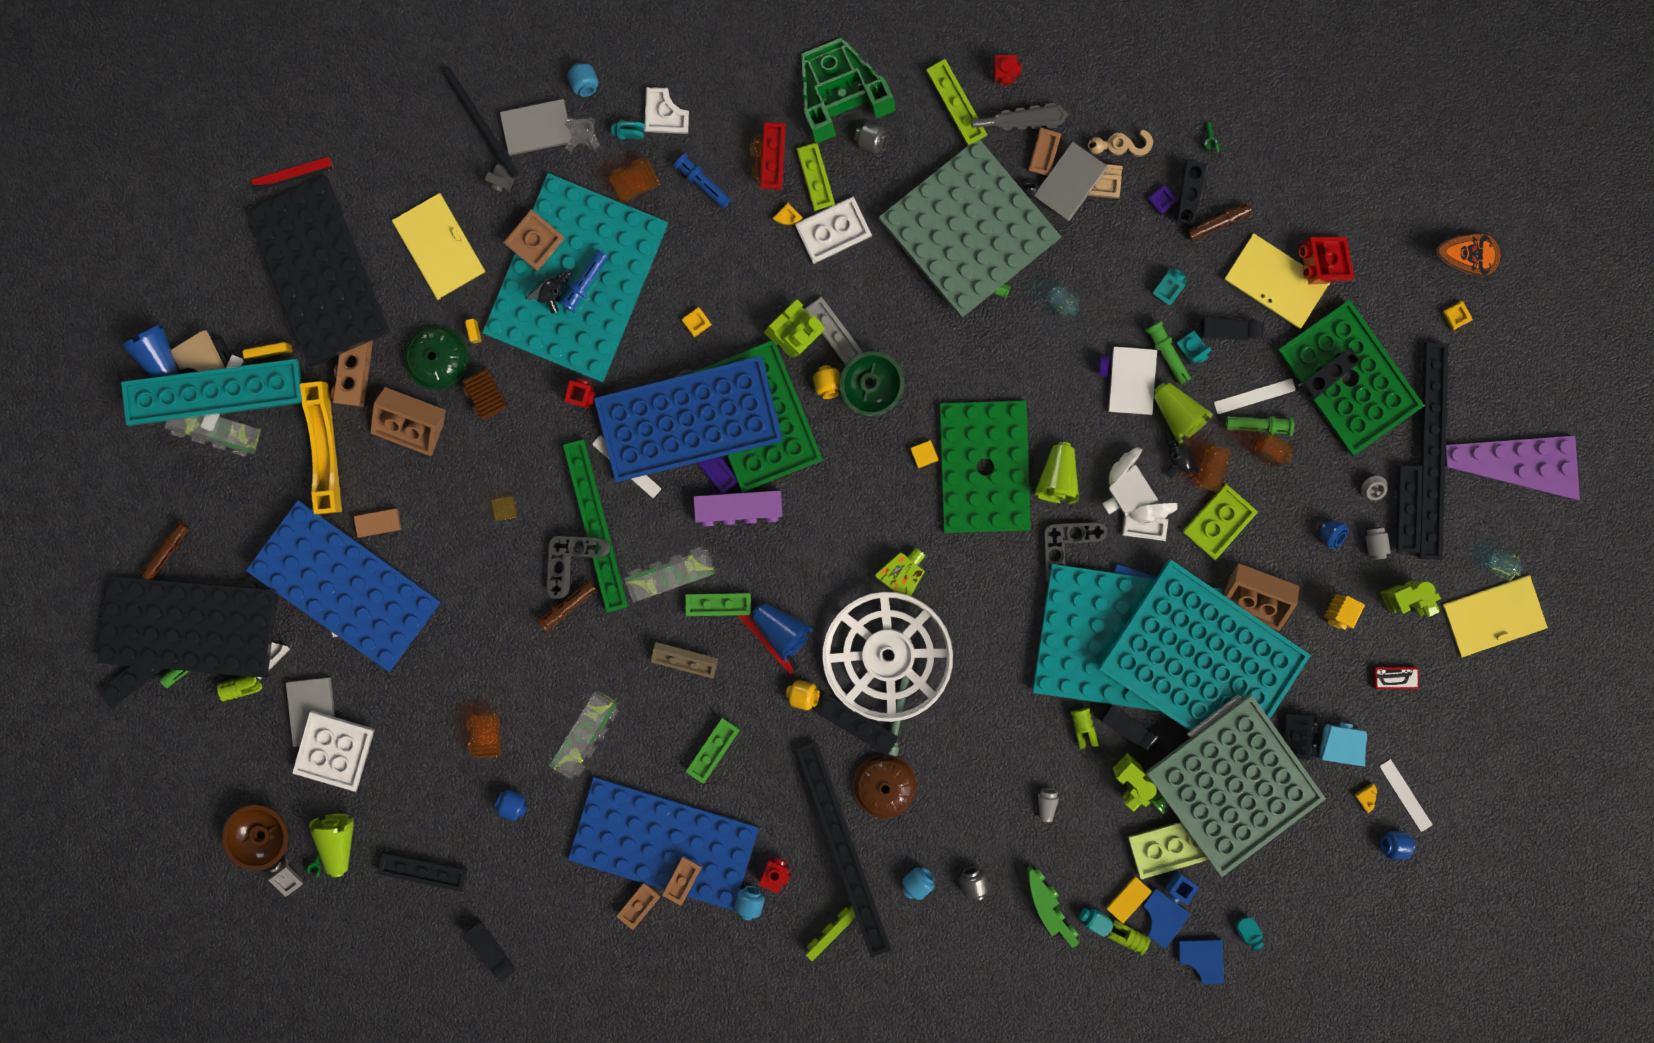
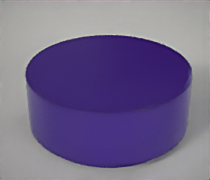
(1103, 365)

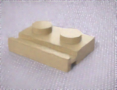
(1109, 184)

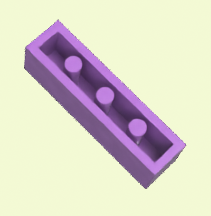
(738, 507)

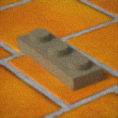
(684, 660)

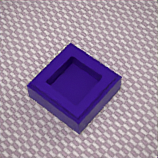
(1162, 199)

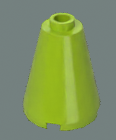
(1180, 411)
(1059, 476)
(333, 842)

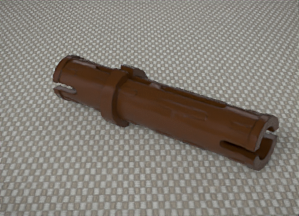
(1226, 218)
(170, 543)

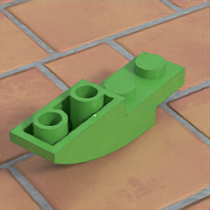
(1044, 901)

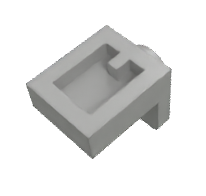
(284, 877)

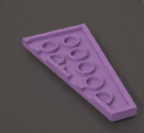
(1528, 463)

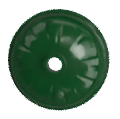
(450, 359)
(881, 393)

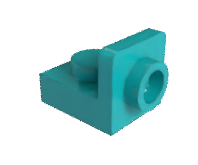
(1170, 286)
(1193, 348)

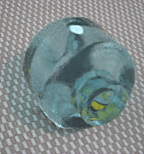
(1063, 302)
(1505, 564)

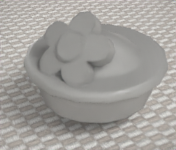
(1374, 488)

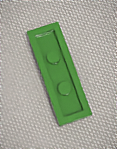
(718, 604)
(713, 750)

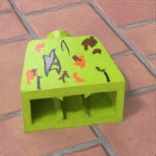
(902, 572)

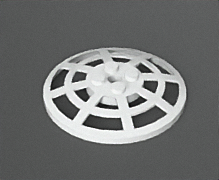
(883, 669)

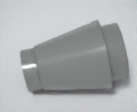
(1048, 802)

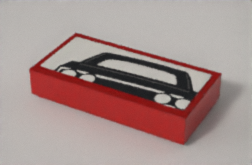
(1396, 677)

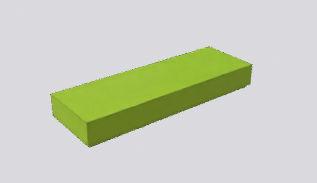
(815, 177)

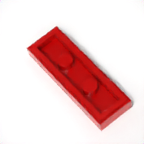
(772, 156)

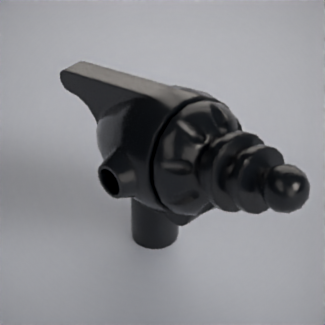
(550, 290)
(1179, 457)

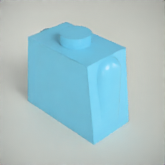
(1343, 744)

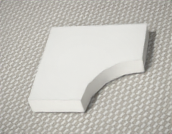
(662, 114)
(1149, 530)

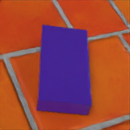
(719, 473)

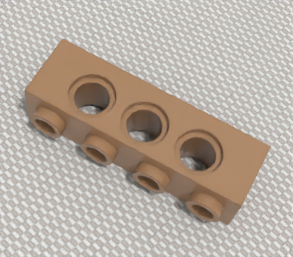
(359, 373)

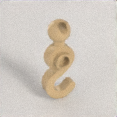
(1120, 143)

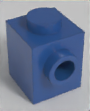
(1181, 888)

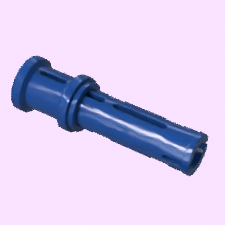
(692, 176)
(578, 290)

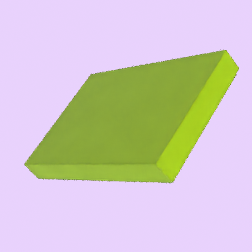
(1219, 521)

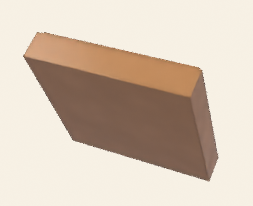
(534, 240)

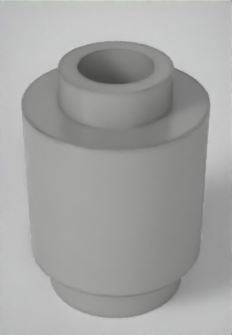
(1377, 543)

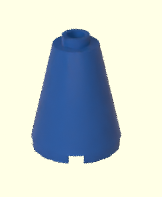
(152, 352)
(781, 630)

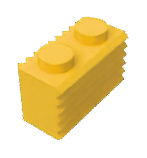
(1343, 612)

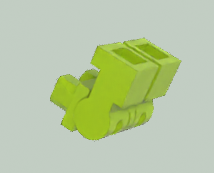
(794, 329)
(1413, 594)
(1139, 785)

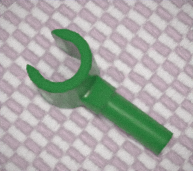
(1211, 141)
(316, 865)

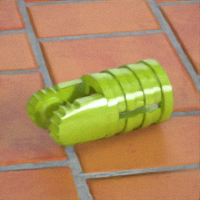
(238, 687)
(1083, 724)
(1132, 939)

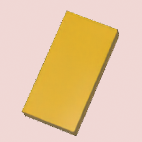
(267, 351)
(1128, 899)

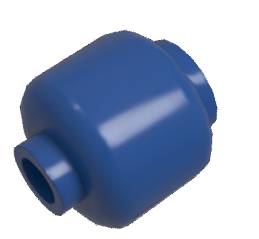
(510, 805)
(1397, 845)

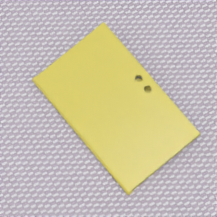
(436, 246)
(1272, 275)
(1500, 611)

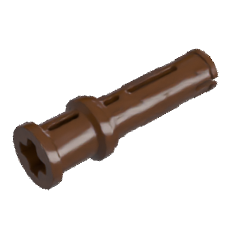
(559, 612)

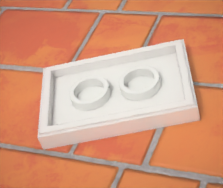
(833, 230)
(1132, 380)

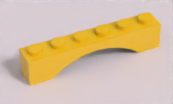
(318, 415)

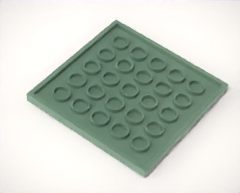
(969, 228)
(1235, 785)

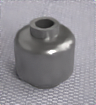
(871, 138)
(974, 883)

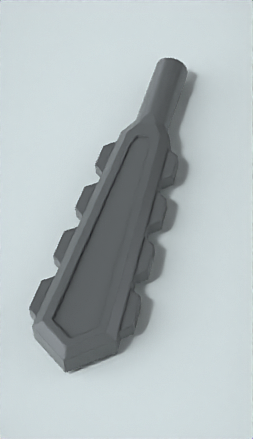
(1035, 117)

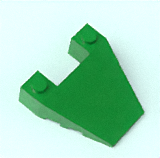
(837, 82)

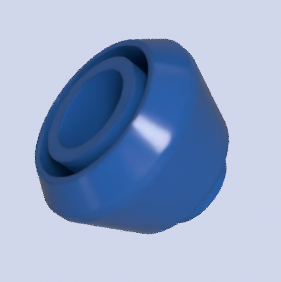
(1333, 534)

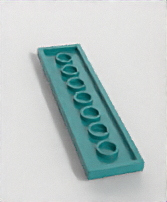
(212, 392)

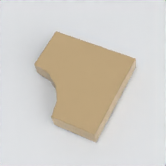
(198, 353)

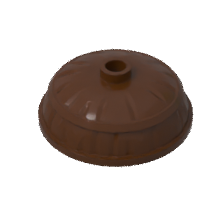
(882, 771)
(246, 846)

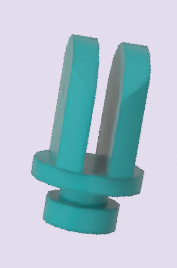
(628, 130)
(1096, 921)
(1250, 932)

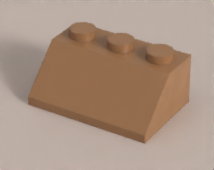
(407, 421)
(1262, 595)

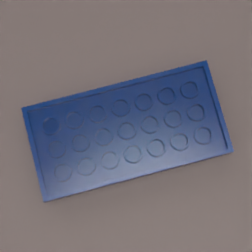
(689, 419)
(343, 586)
(649, 835)

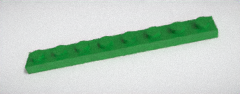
(595, 524)

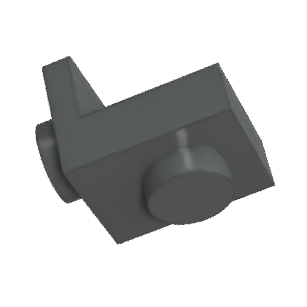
(500, 179)

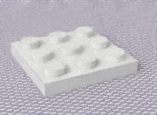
(333, 751)

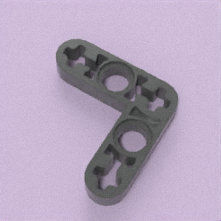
(1064, 537)
(564, 556)

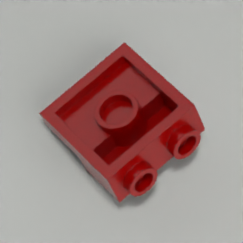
(1326, 260)

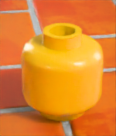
(827, 382)
(802, 695)

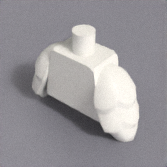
(1133, 493)

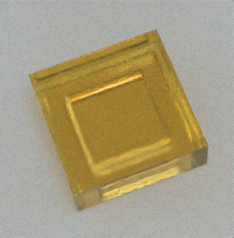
(504, 508)

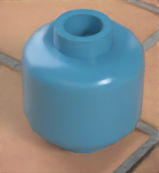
(582, 79)
(918, 883)
(749, 903)

